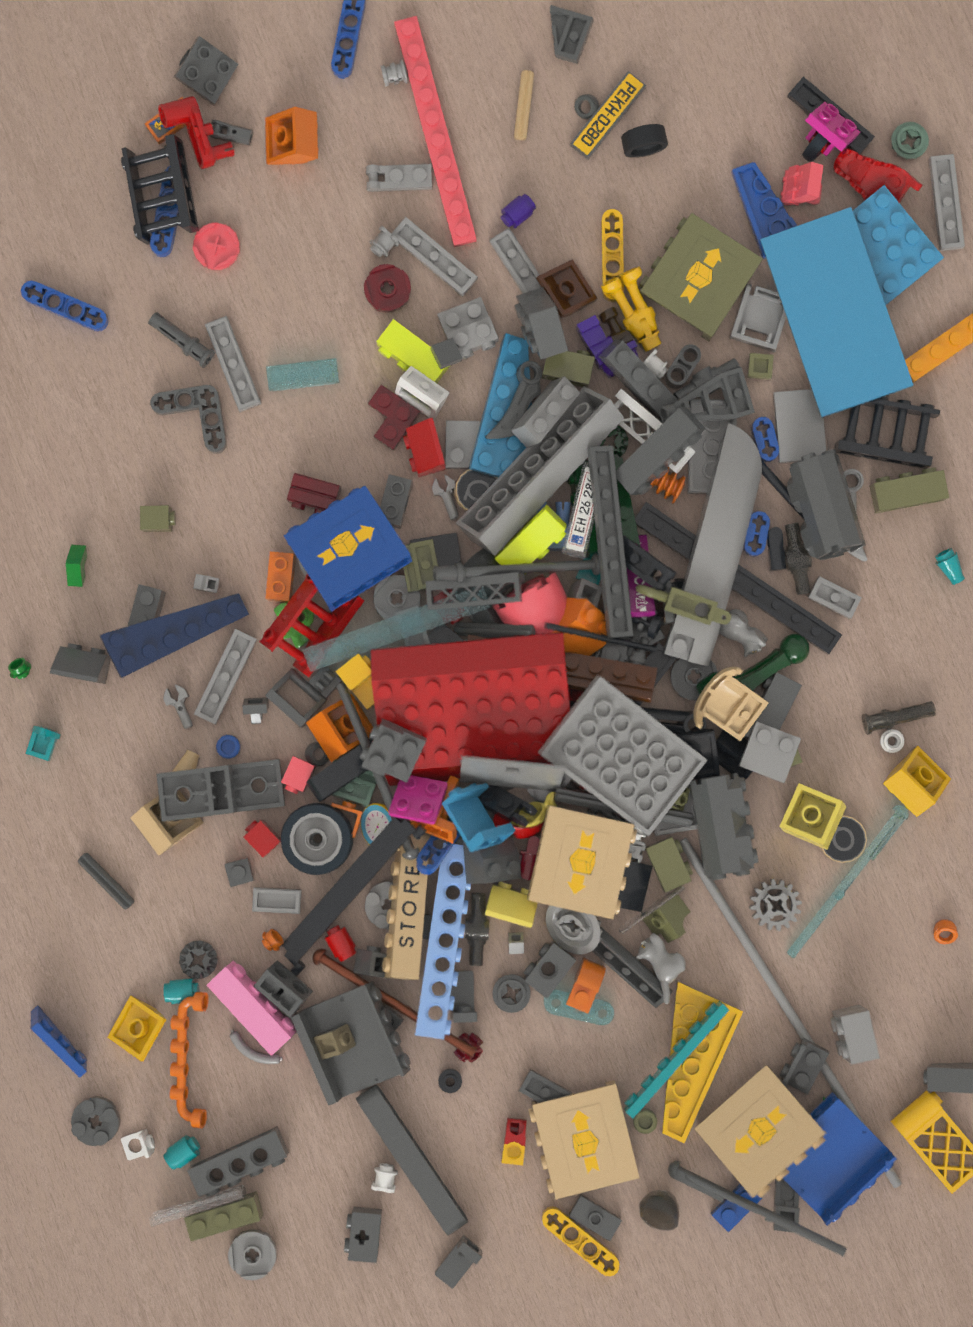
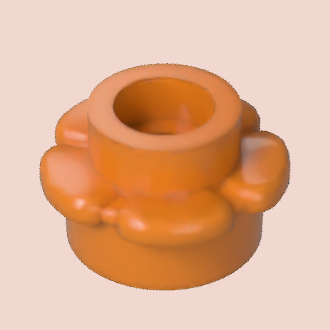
(272, 940)

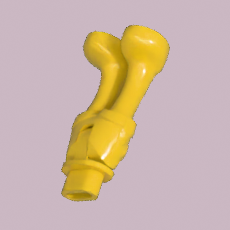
(640, 321)

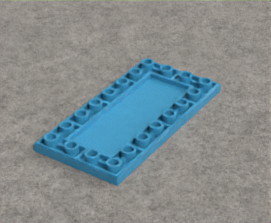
(836, 312)

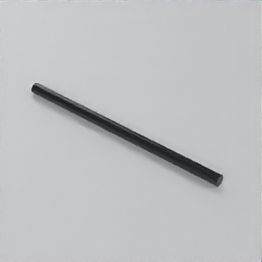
(600, 637)

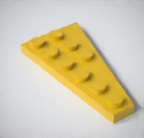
(694, 1076)

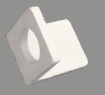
(147, 1143)

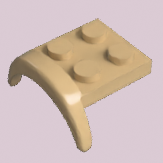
(729, 704)

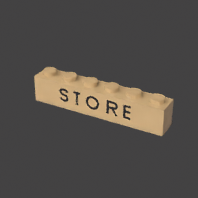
(405, 916)

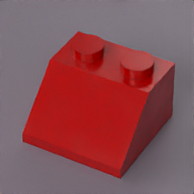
(425, 448)

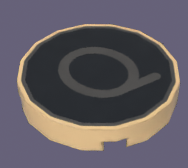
(470, 487)
(847, 841)

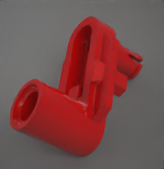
(188, 112)

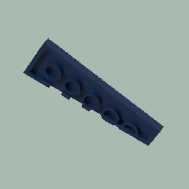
(158, 637)

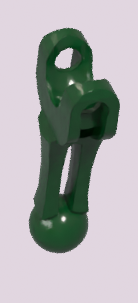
(791, 650)

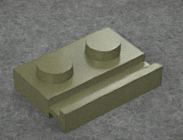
(422, 565)

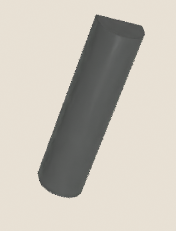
(630, 969)

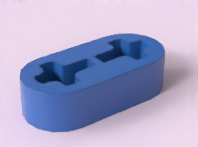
(770, 438)
(762, 534)

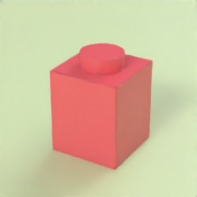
(297, 775)

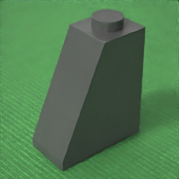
(949, 1077)

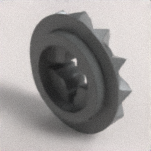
(187, 958)
(522, 996)

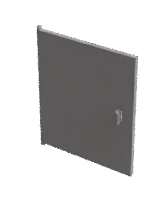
(511, 773)

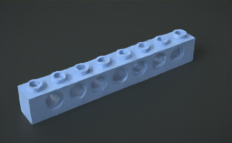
(425, 1025)

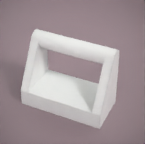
(423, 389)

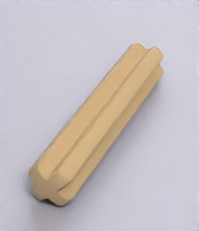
(523, 107)

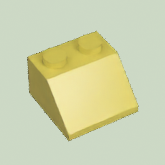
(510, 905)

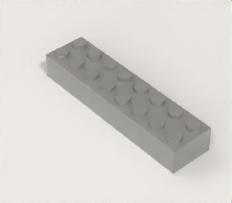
(539, 472)

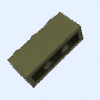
(909, 490)
(224, 1217)

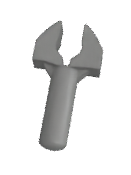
(447, 497)
(179, 705)

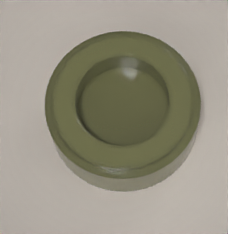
(645, 1121)

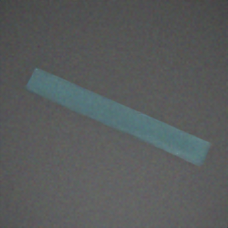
(387, 631)

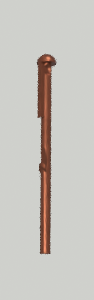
(320, 957)

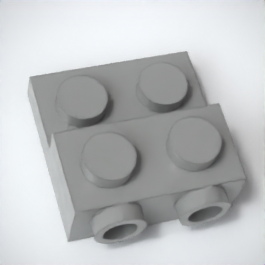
(469, 327)

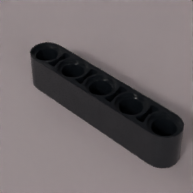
(337, 774)

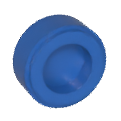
(228, 746)

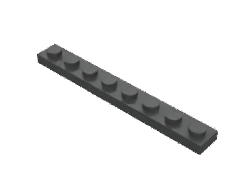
(610, 542)

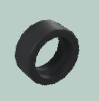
(644, 140)

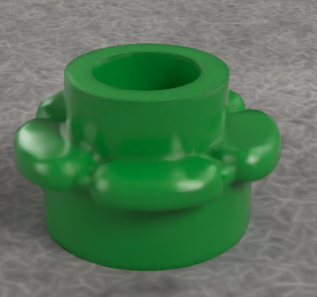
(19, 668)

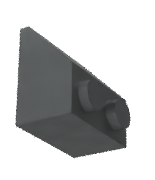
(81, 664)

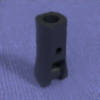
(776, 550)

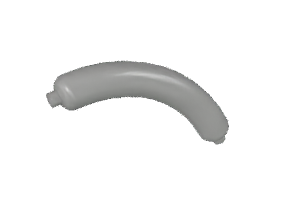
(250, 1053)

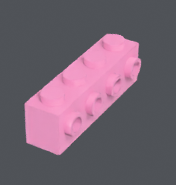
(252, 1008)

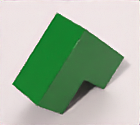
(75, 565)

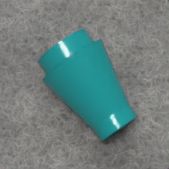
(950, 565)

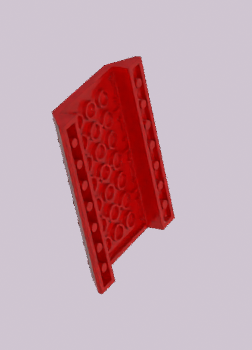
(473, 698)

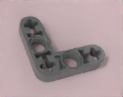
(197, 403)

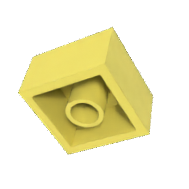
(813, 816)

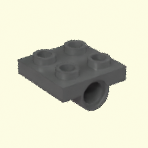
(205, 70)

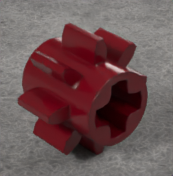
(475, 1042)

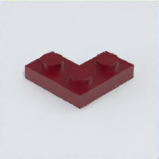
(398, 416)

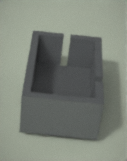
(541, 323)

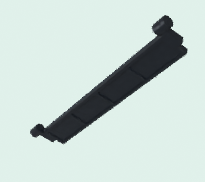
(347, 889)

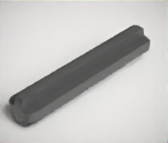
(106, 881)

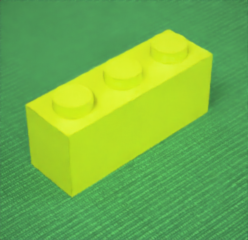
(409, 351)
(533, 539)

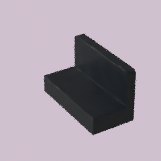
(730, 753)

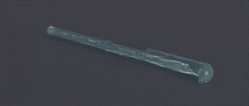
(901, 813)

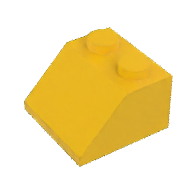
(917, 781)

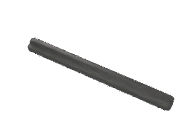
(589, 800)

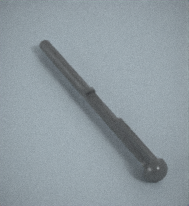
(411, 852)
(721, 1193)

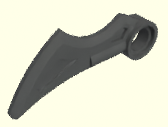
(523, 396)

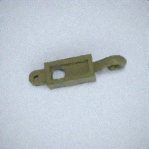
(684, 604)

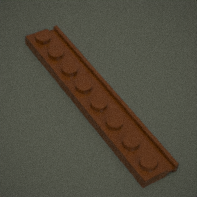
(630, 679)

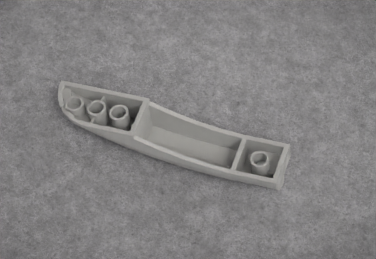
(718, 543)

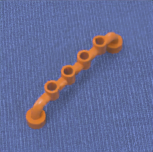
(181, 1068)

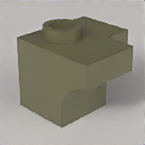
(668, 919)

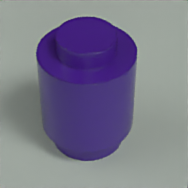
(517, 211)

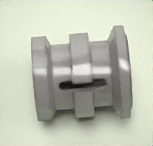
(394, 73)

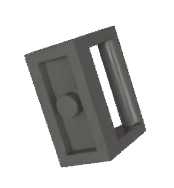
(286, 707)

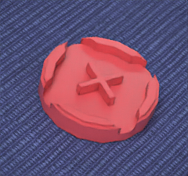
(216, 246)

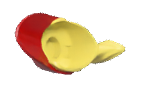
(535, 823)

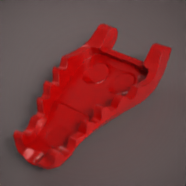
(869, 175)

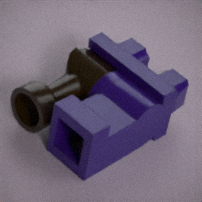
(596, 340)

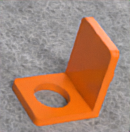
(348, 806)

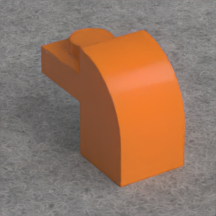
(586, 985)

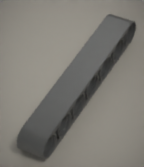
(412, 1159)

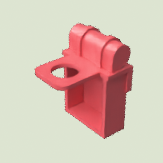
(802, 184)

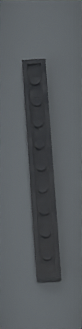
(744, 583)

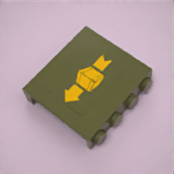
(700, 275)

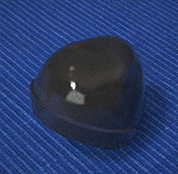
(660, 1210)

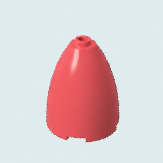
(541, 603)

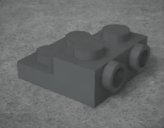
(392, 750)

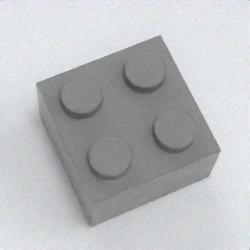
(855, 1034)

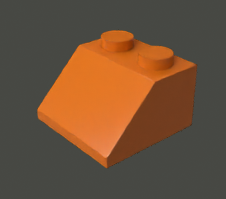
(291, 137)
(583, 616)
(335, 731)

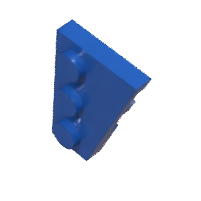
(57, 1042)

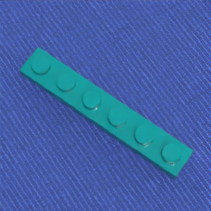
(668, 1066)

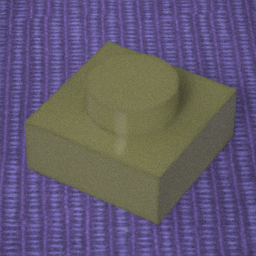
(760, 366)

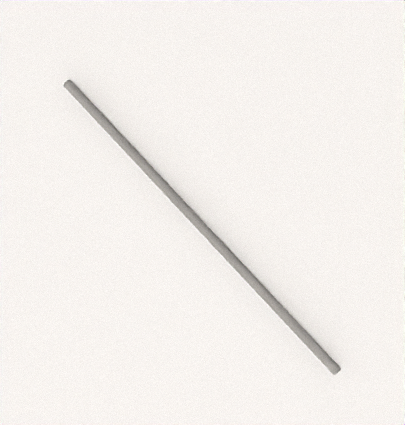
(771, 982)

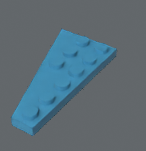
(496, 455)

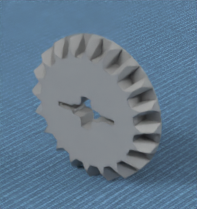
(572, 939)

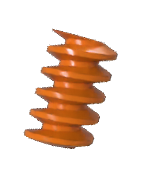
(670, 485)

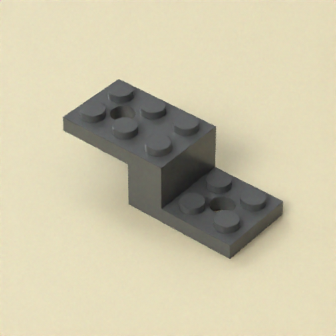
(220, 790)

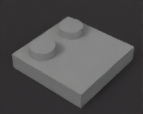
(460, 443)
(769, 752)

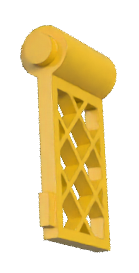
(917, 1119)

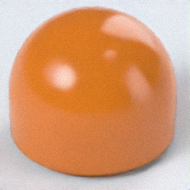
(945, 925)

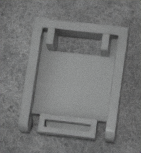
(759, 314)

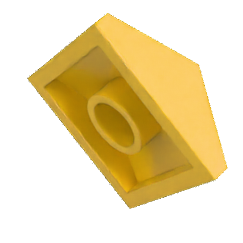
(137, 1027)

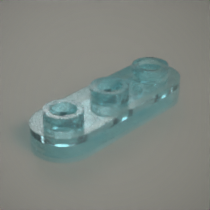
(569, 1012)

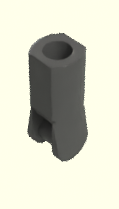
(234, 133)

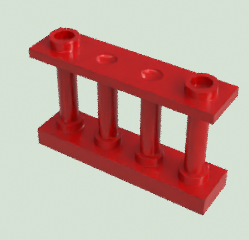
(332, 626)

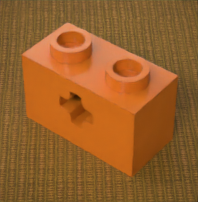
(280, 576)

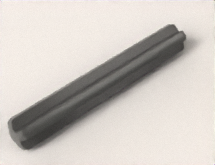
(493, 629)

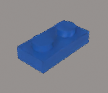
(730, 1214)

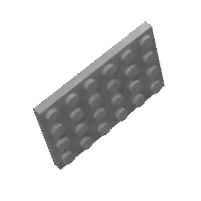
(622, 755)

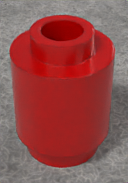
(340, 943)

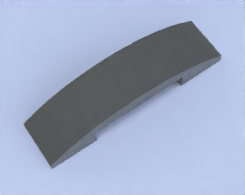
(786, 1203)

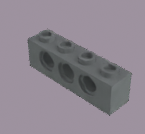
(201, 1171)

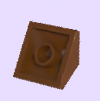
(567, 288)

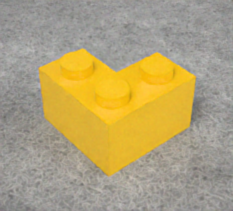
(357, 677)

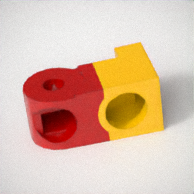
(514, 1142)

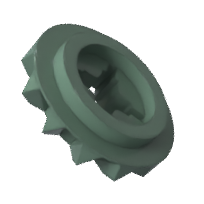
(912, 130)

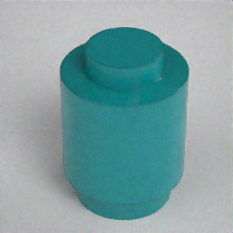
(180, 989)
(182, 1152)

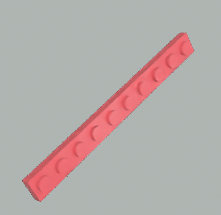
(435, 131)

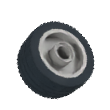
(300, 846)

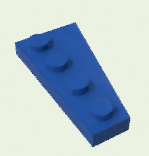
(760, 203)

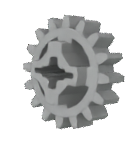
(782, 896)

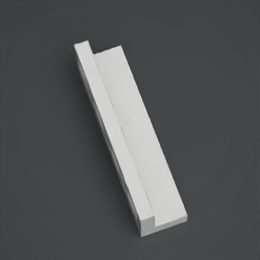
(651, 421)

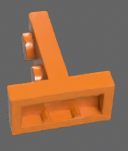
(442, 828)

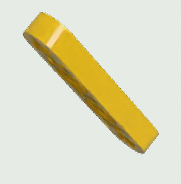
(612, 255)
(578, 1243)

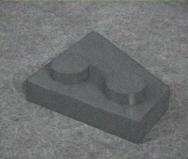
(569, 33)

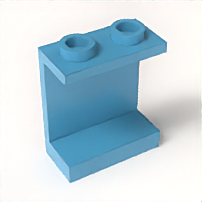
(473, 820)

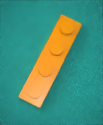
(940, 349)

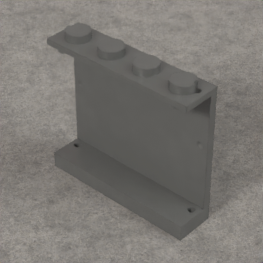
(377, 1047)

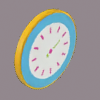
(374, 820)

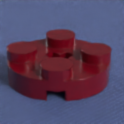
(394, 277)

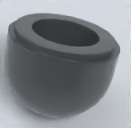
(593, 102)
(310, 754)

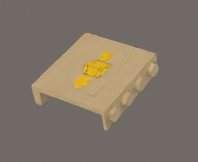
(581, 862)
(761, 1132)
(584, 1141)

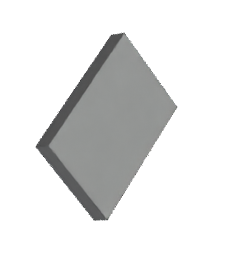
(798, 425)

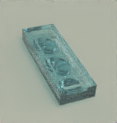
(302, 374)

